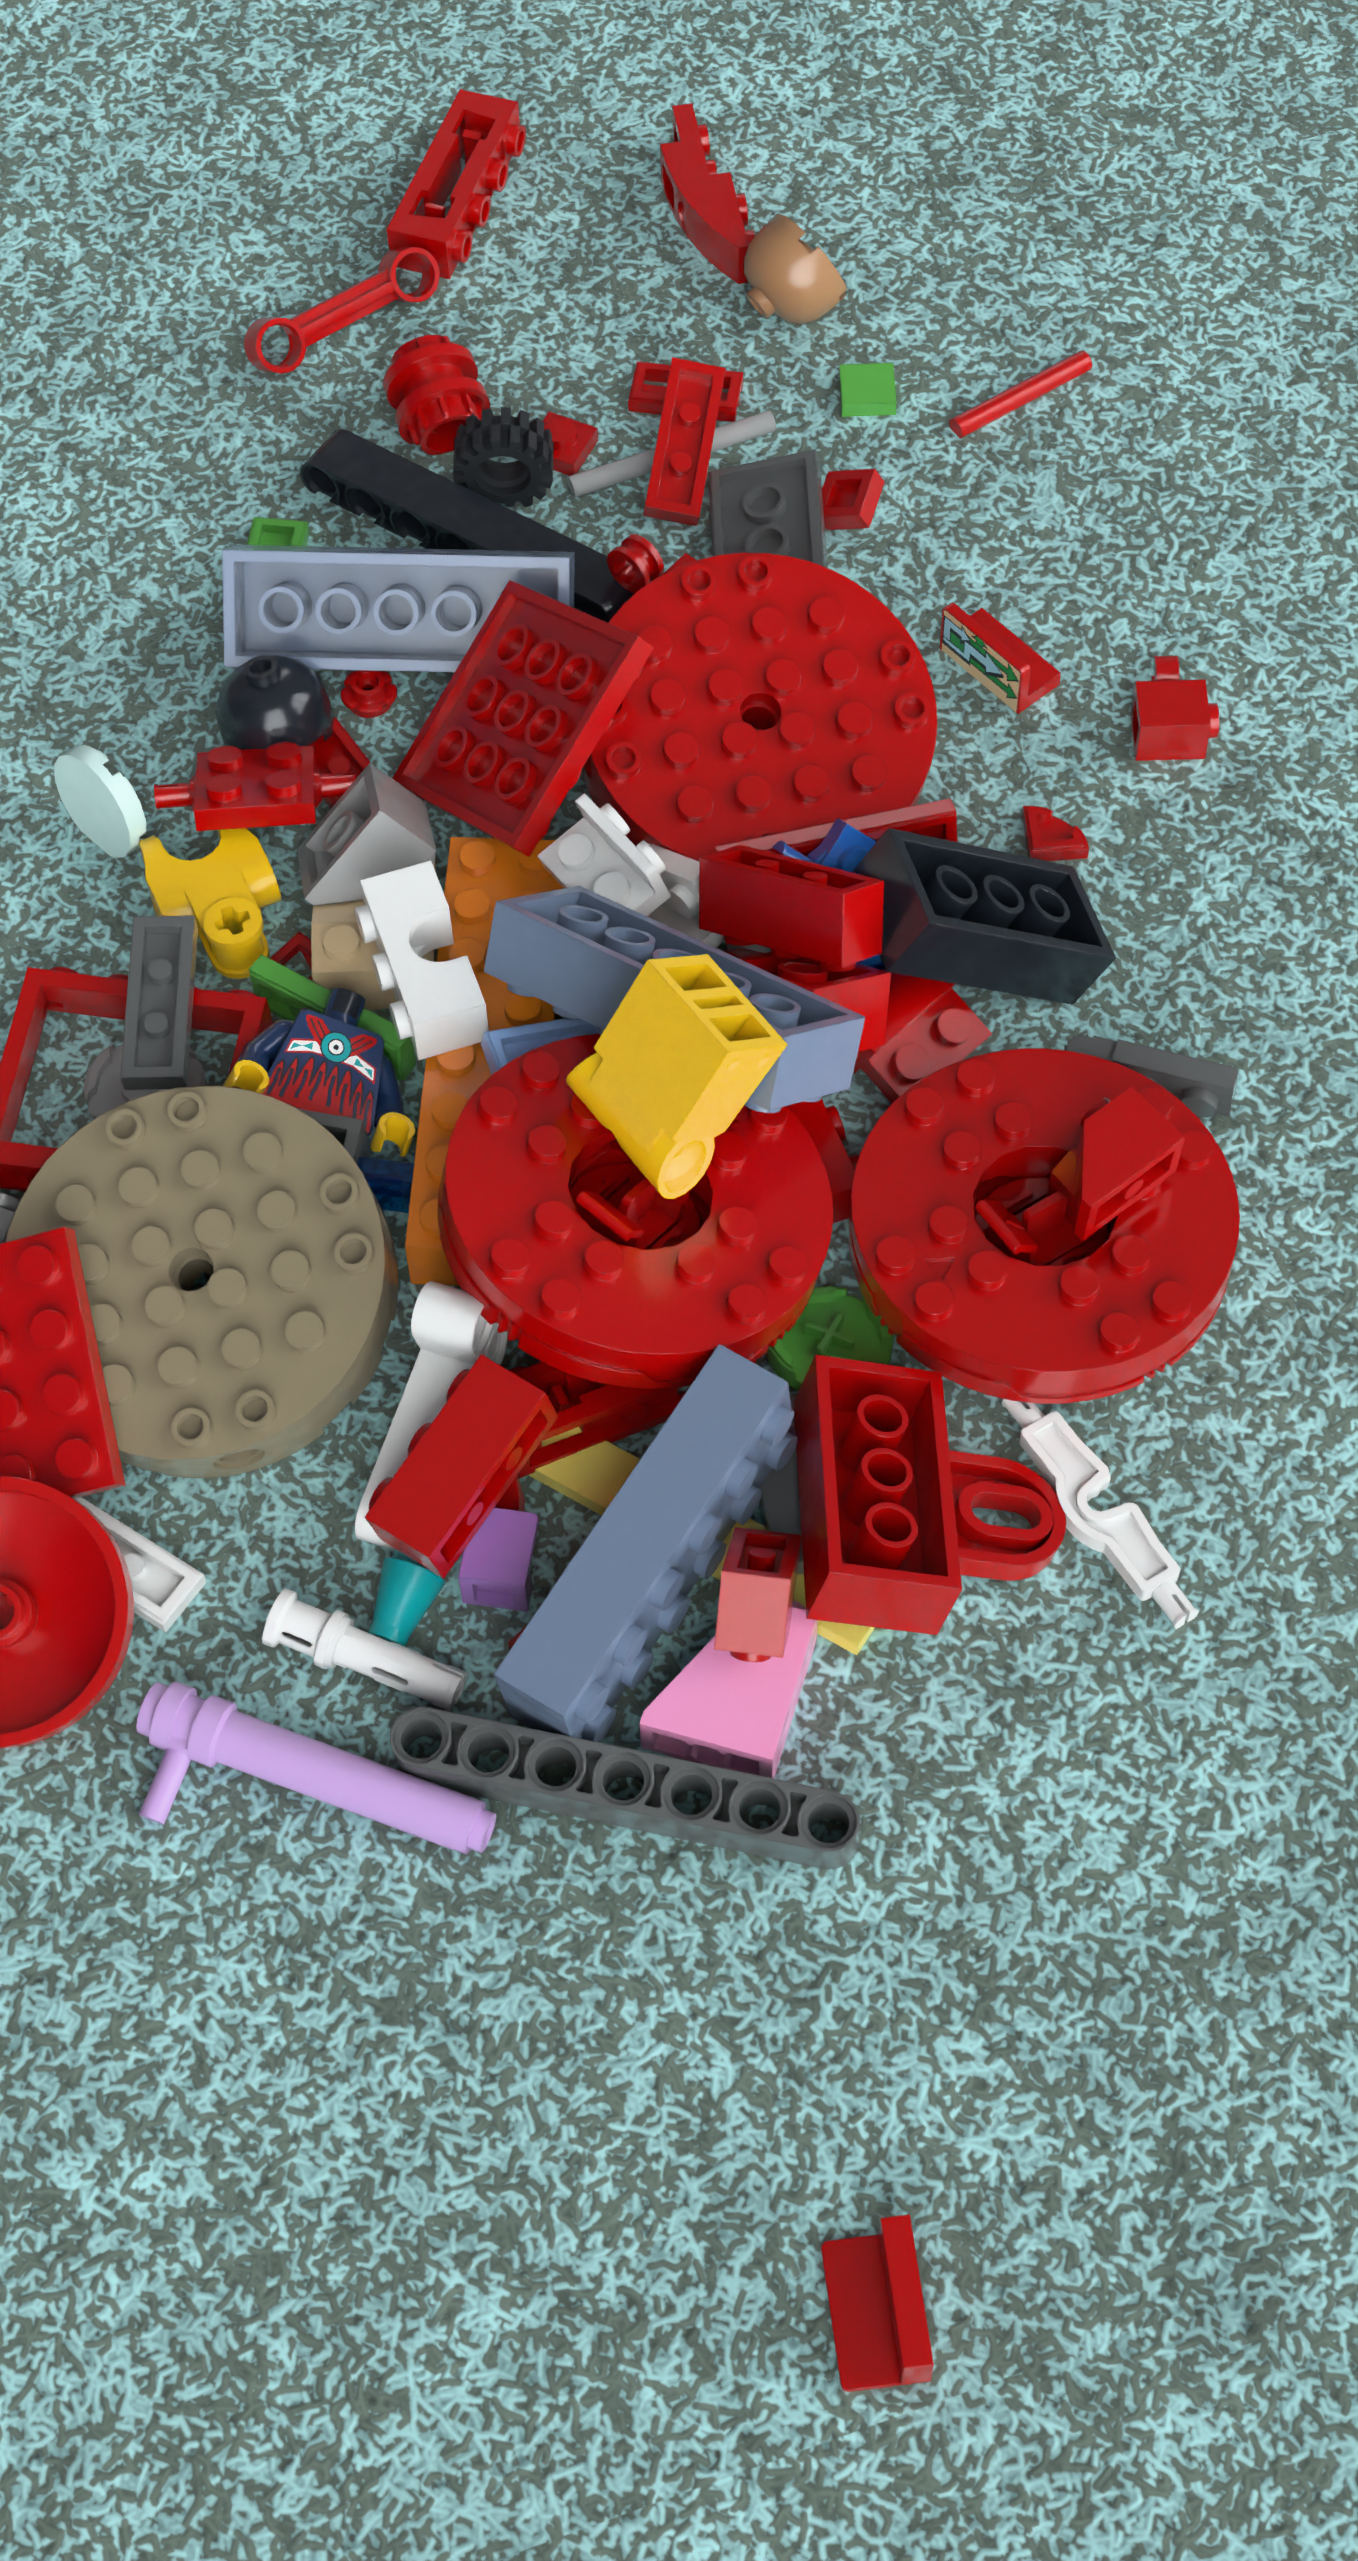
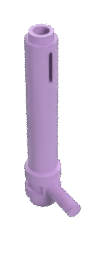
(216, 1733)

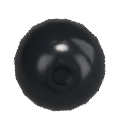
(273, 703)

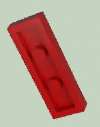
(684, 442)

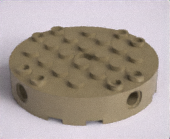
(294, 1259)

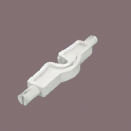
(1117, 1532)

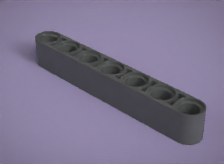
(650, 1811)

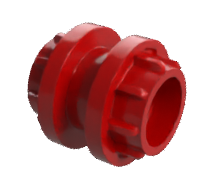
(433, 391)

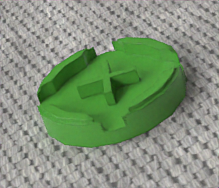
(830, 1327)

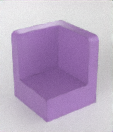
(499, 1560)

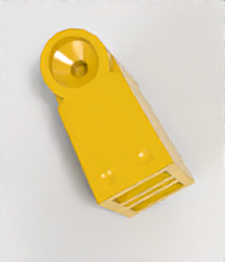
(676, 1068)

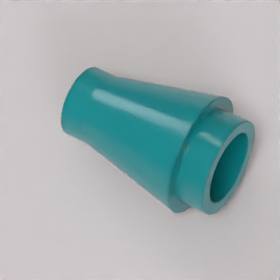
(403, 1597)

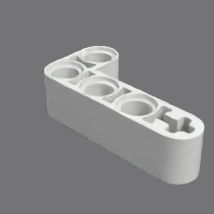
(450, 1339)

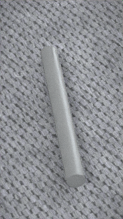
(641, 463)

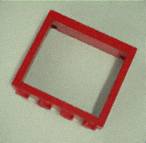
(98, 996)

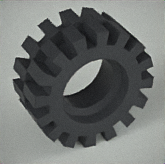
(508, 438)

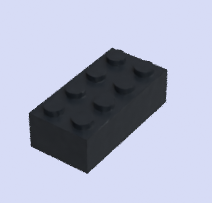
(985, 918)

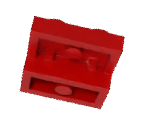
(924, 1033)

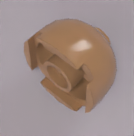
(789, 275)

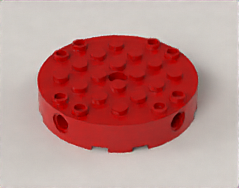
(776, 648)

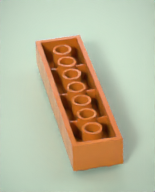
(476, 878)

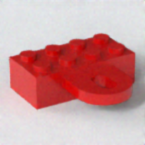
(893, 1506)

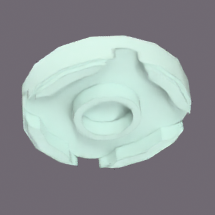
(98, 802)

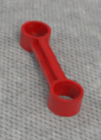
(342, 309)

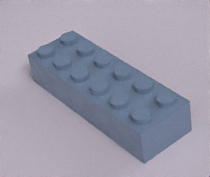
(373, 603)
(589, 950)
(650, 1550)

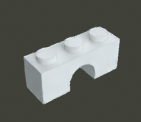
(436, 1001)

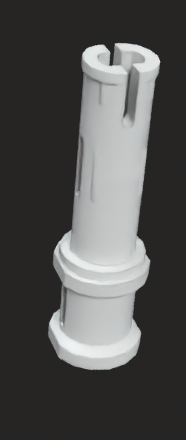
(336, 1642)

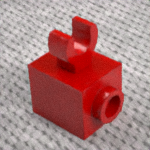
(1172, 715)

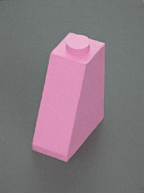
(730, 1708)

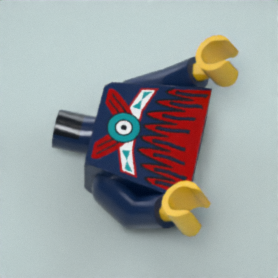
(328, 1068)

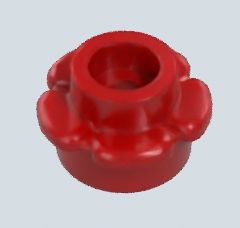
(368, 702)

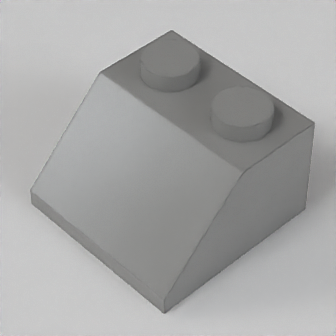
(364, 835)

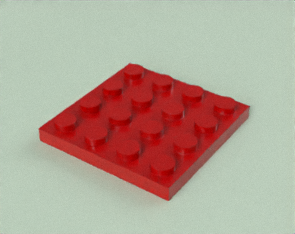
(522, 716)
(51, 1371)

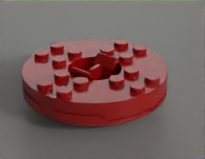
(974, 1242)
(594, 1262)

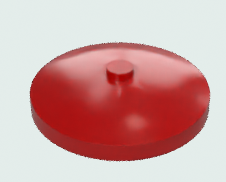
(60, 1611)

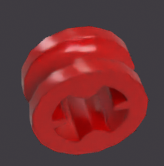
(635, 563)

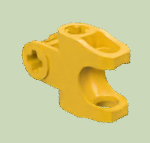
(222, 894)

